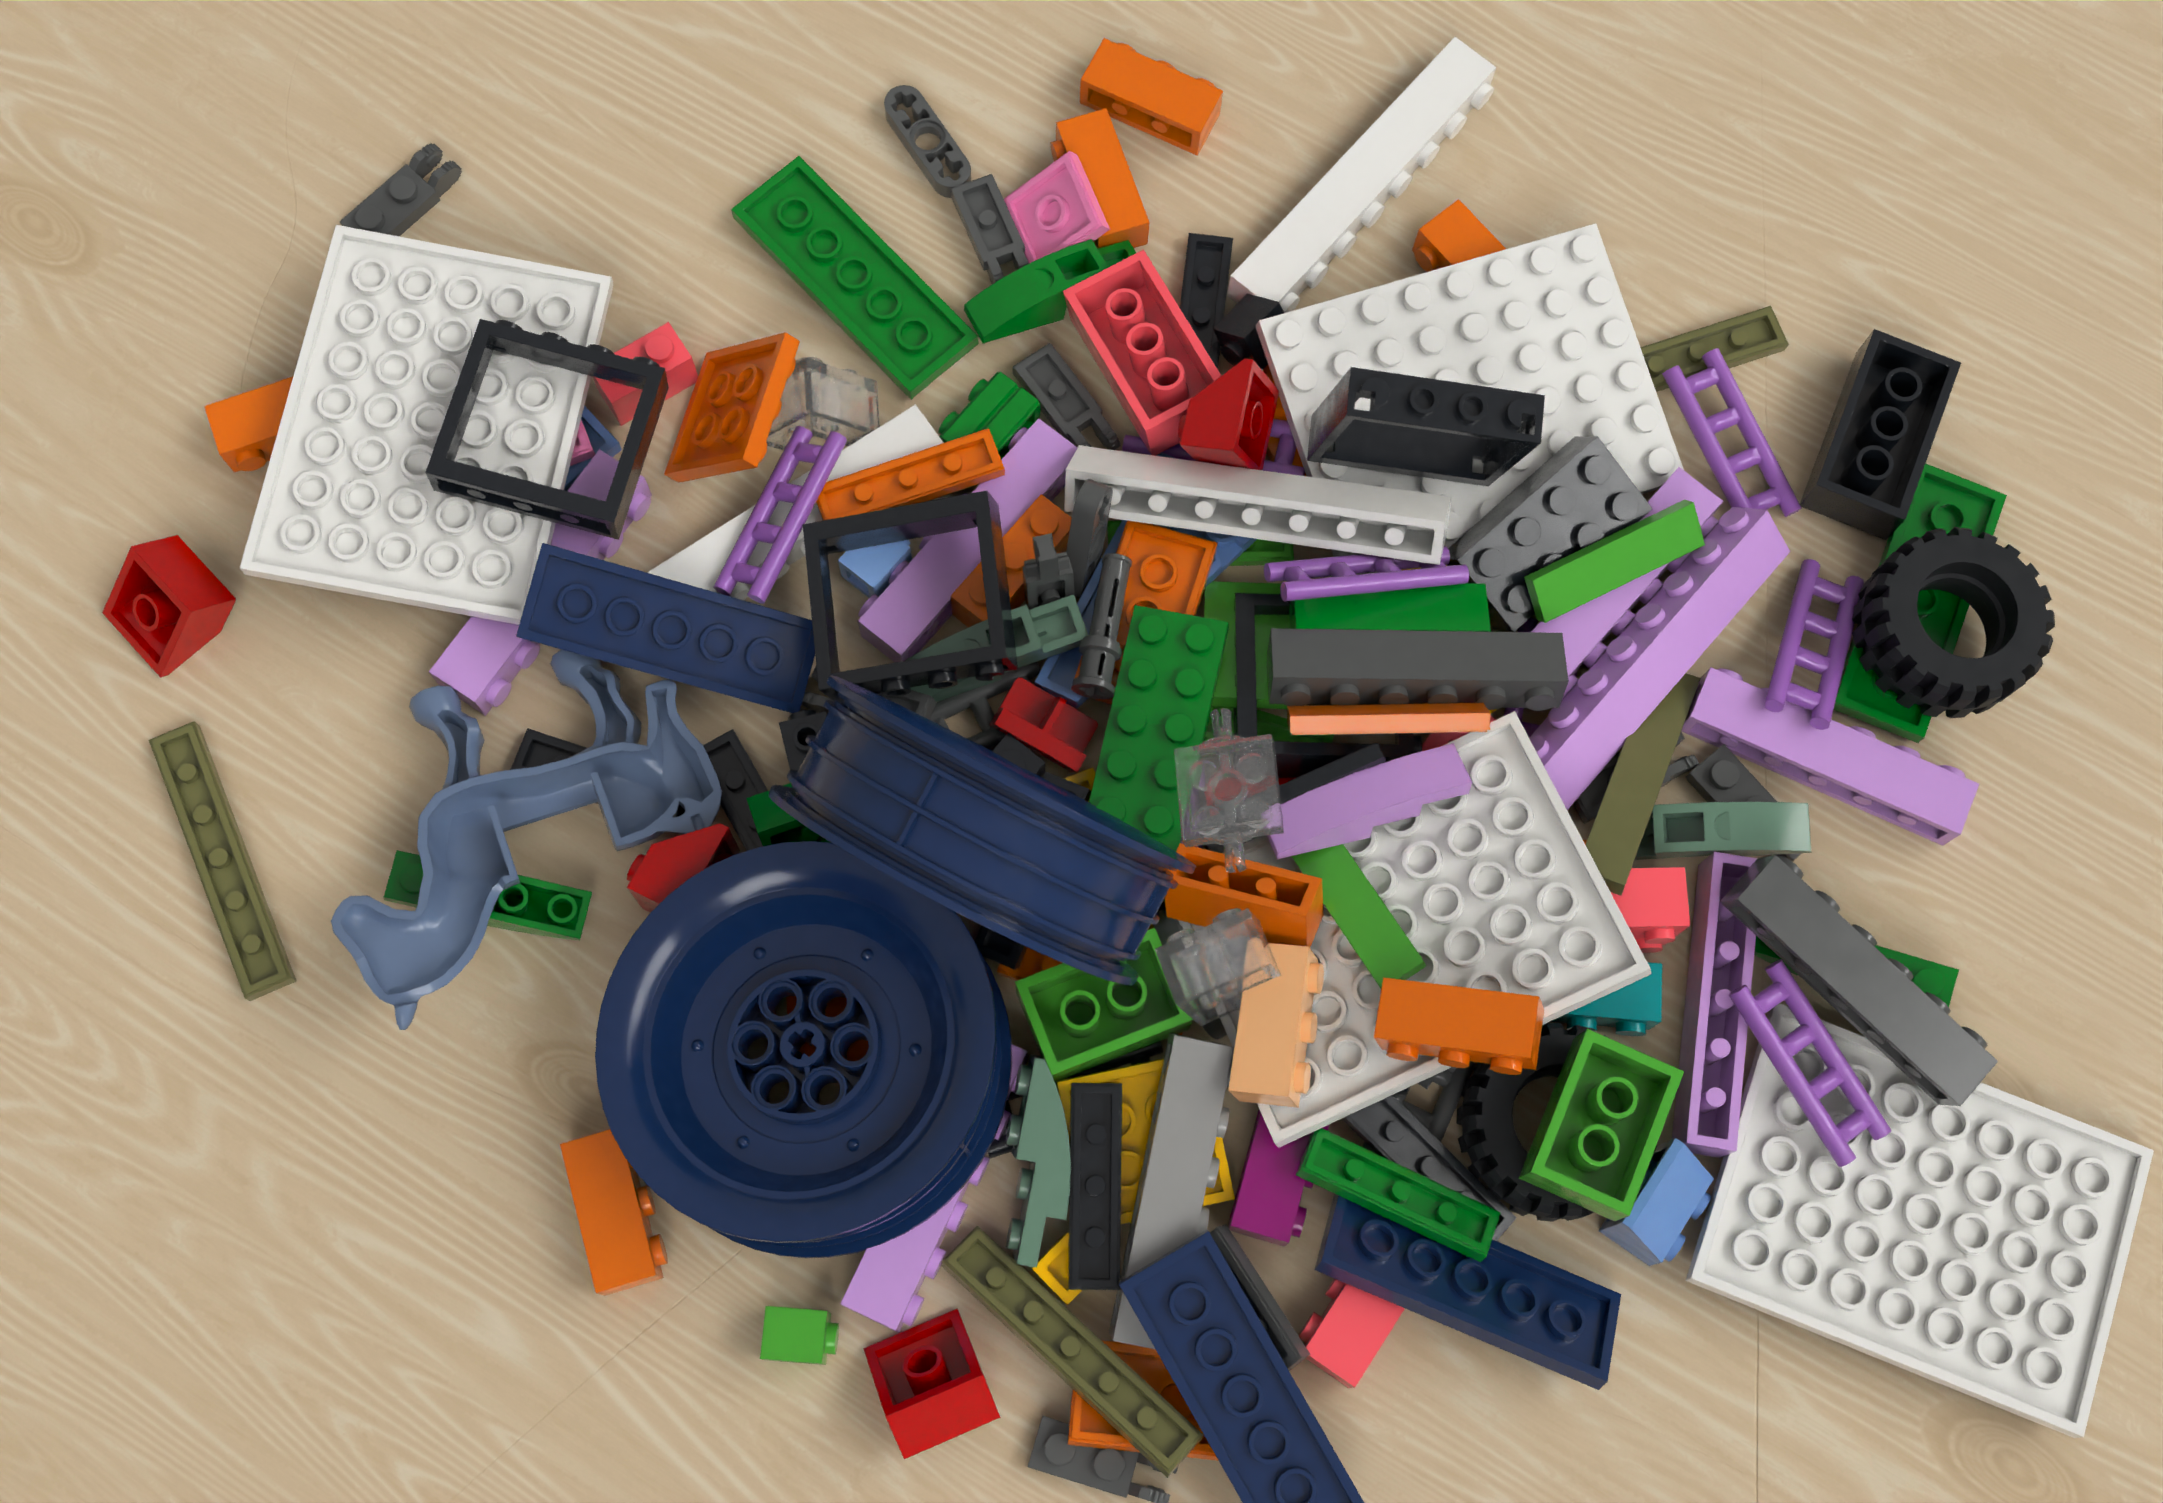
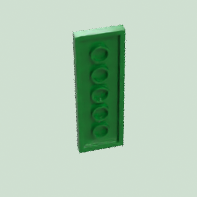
(855, 277)
(1938, 502)
(1157, 707)

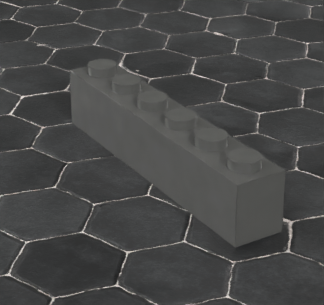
(1416, 668)
(1859, 980)

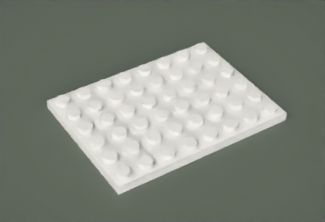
(1510, 320)
(365, 408)
(1489, 898)
(1952, 1247)

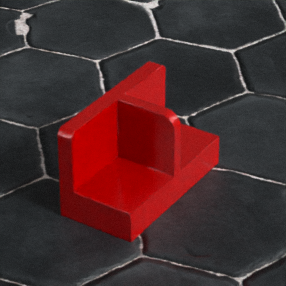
(1045, 724)

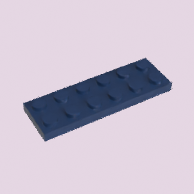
(668, 629)
(1501, 1300)
(1235, 1379)

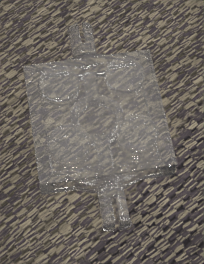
(1228, 790)

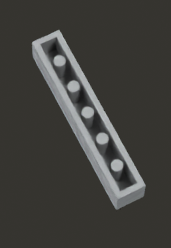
(1175, 1164)

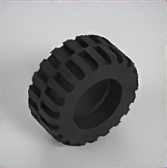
(1992, 583)
(1491, 1134)

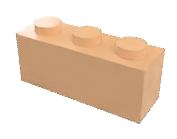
(1275, 1031)

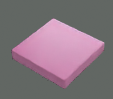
(1056, 209)

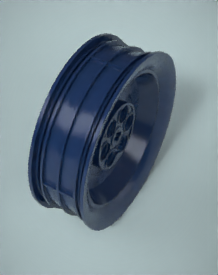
(980, 834)
(708, 984)

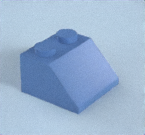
(1666, 1200)

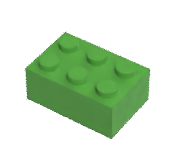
(1092, 1020)
(1601, 1125)

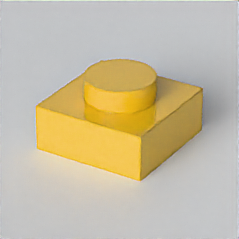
(1053, 1269)

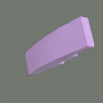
(1368, 798)

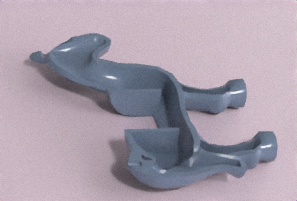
(465, 824)

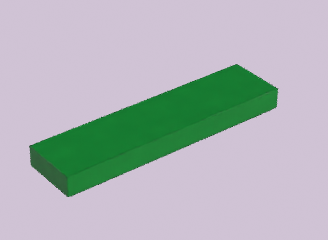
(1398, 1194)

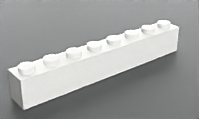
(1366, 178)
(1265, 504)
(704, 560)

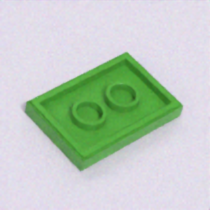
(1220, 606)

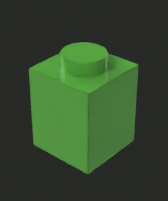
(798, 1335)

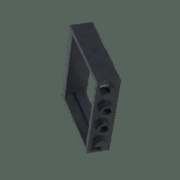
(1425, 427)
(526, 496)
(903, 524)
(1291, 757)

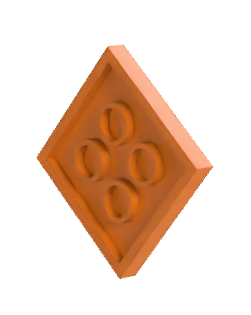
(732, 408)

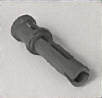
(1101, 646)

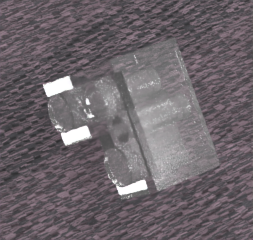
(825, 401)
(1216, 964)

